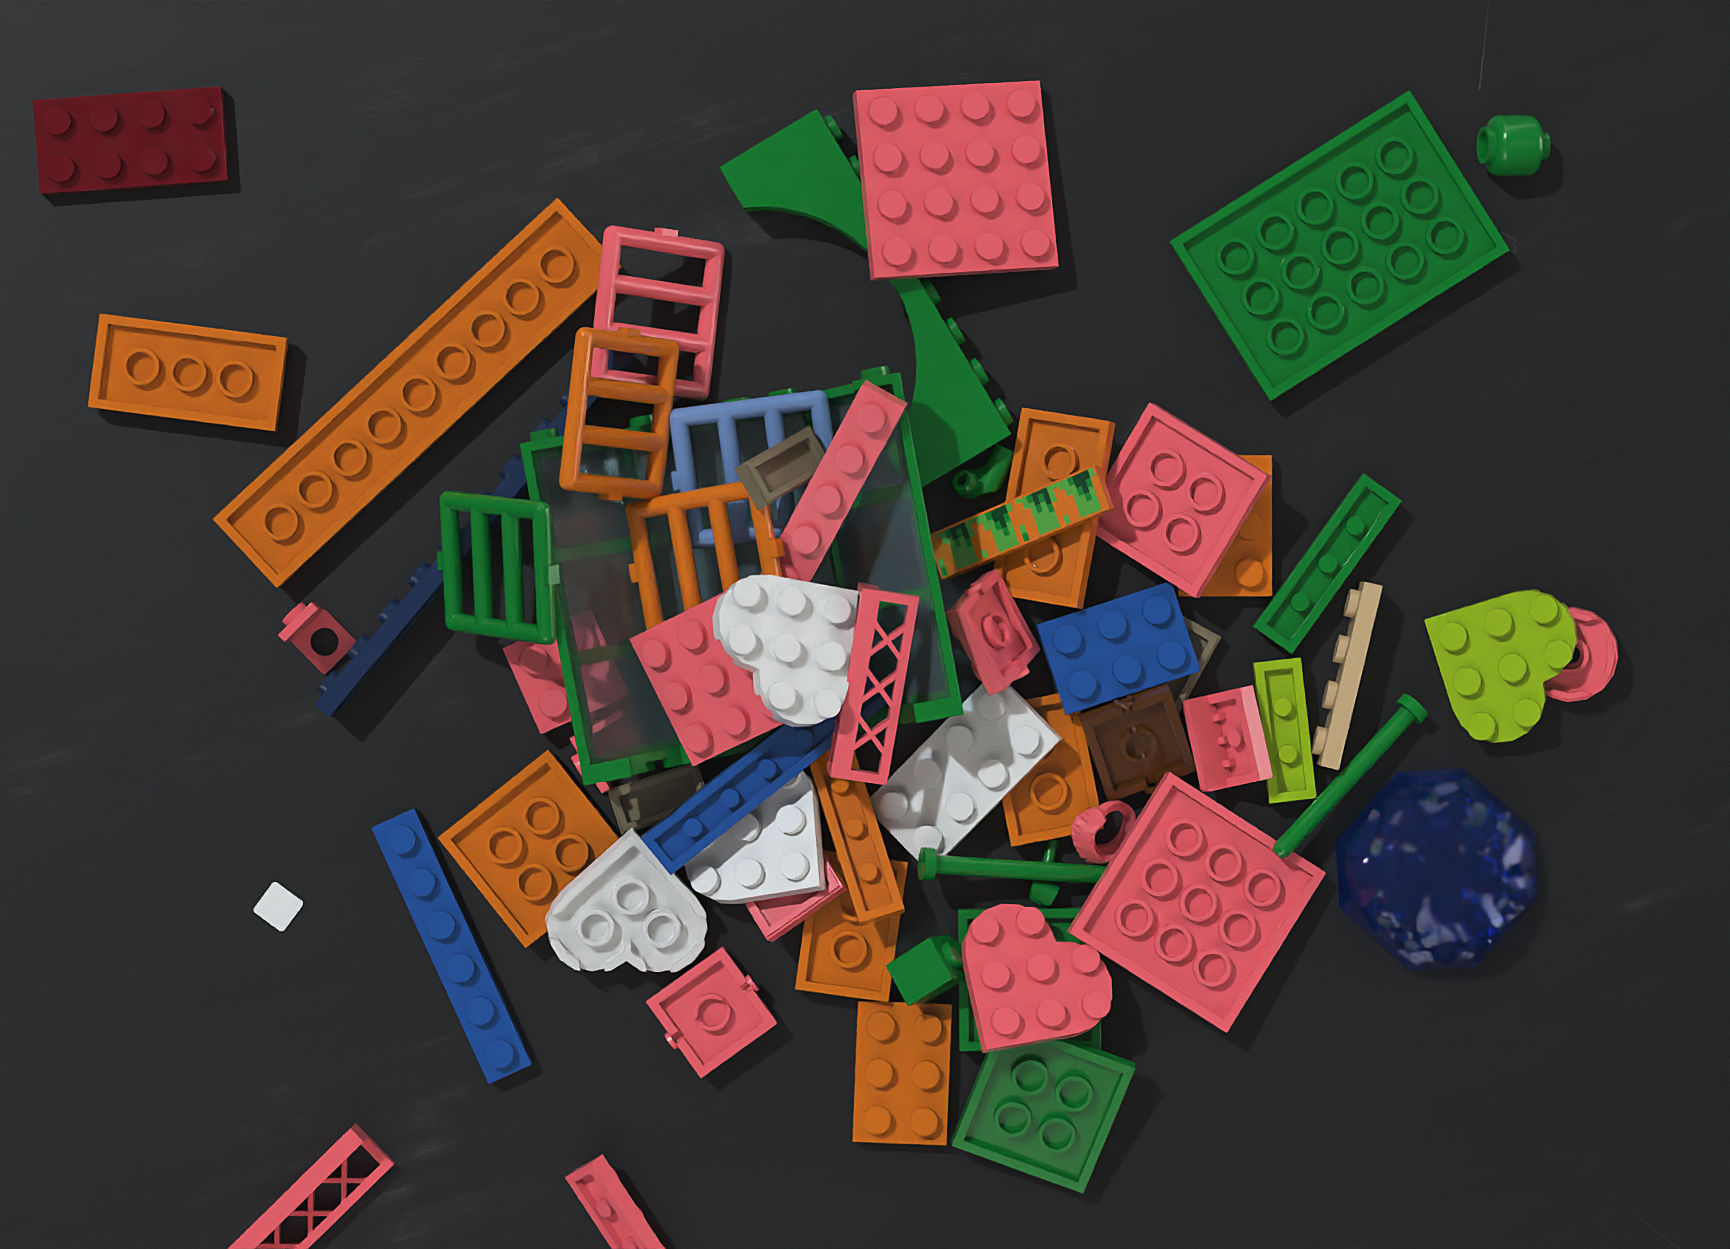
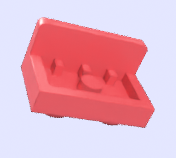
(1227, 739)

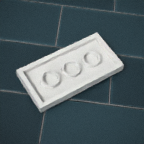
(963, 771)

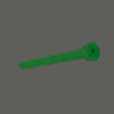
(1408, 712)
(931, 864)

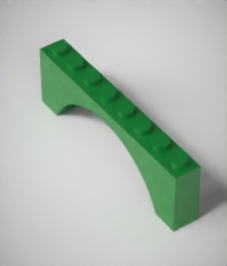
(810, 177)

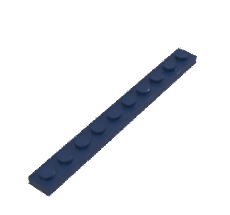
(428, 580)

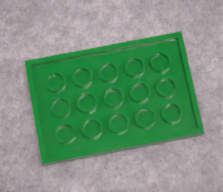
(1339, 246)

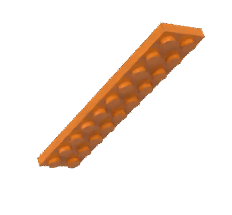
(415, 394)

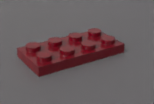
(131, 140)

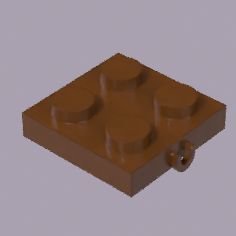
(1137, 742)

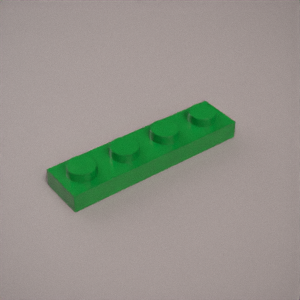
(1327, 563)

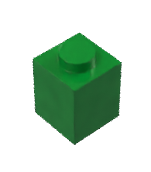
(928, 969)

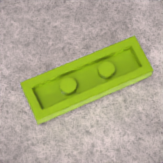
(1285, 729)

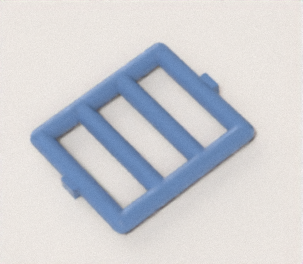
(725, 416)

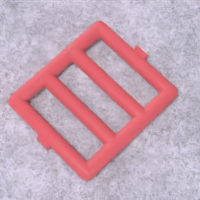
(706, 297)

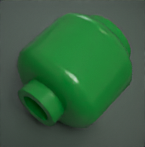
(1512, 145)

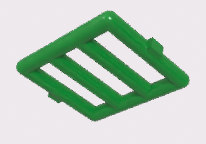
(546, 572)

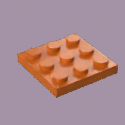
(529, 843)

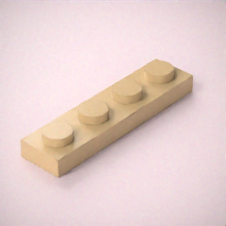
(1351, 654)

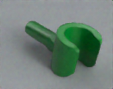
(1045, 891)

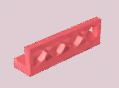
(848, 718)
(306, 1186)

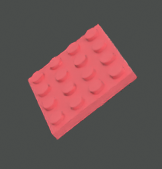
(955, 180)
(1195, 902)

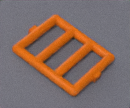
(584, 385)
(675, 507)

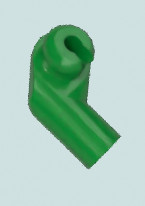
(984, 479)

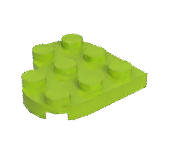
(1499, 659)

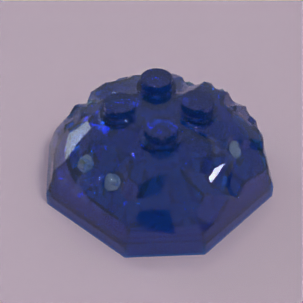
(1436, 869)

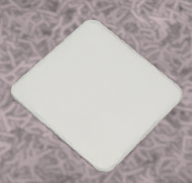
(278, 906)

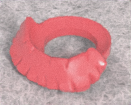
(1090, 821)

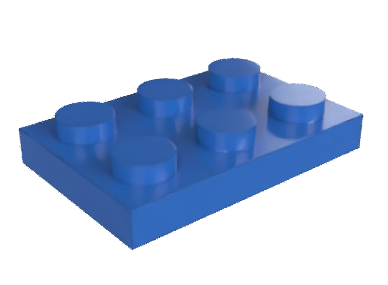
(1117, 648)

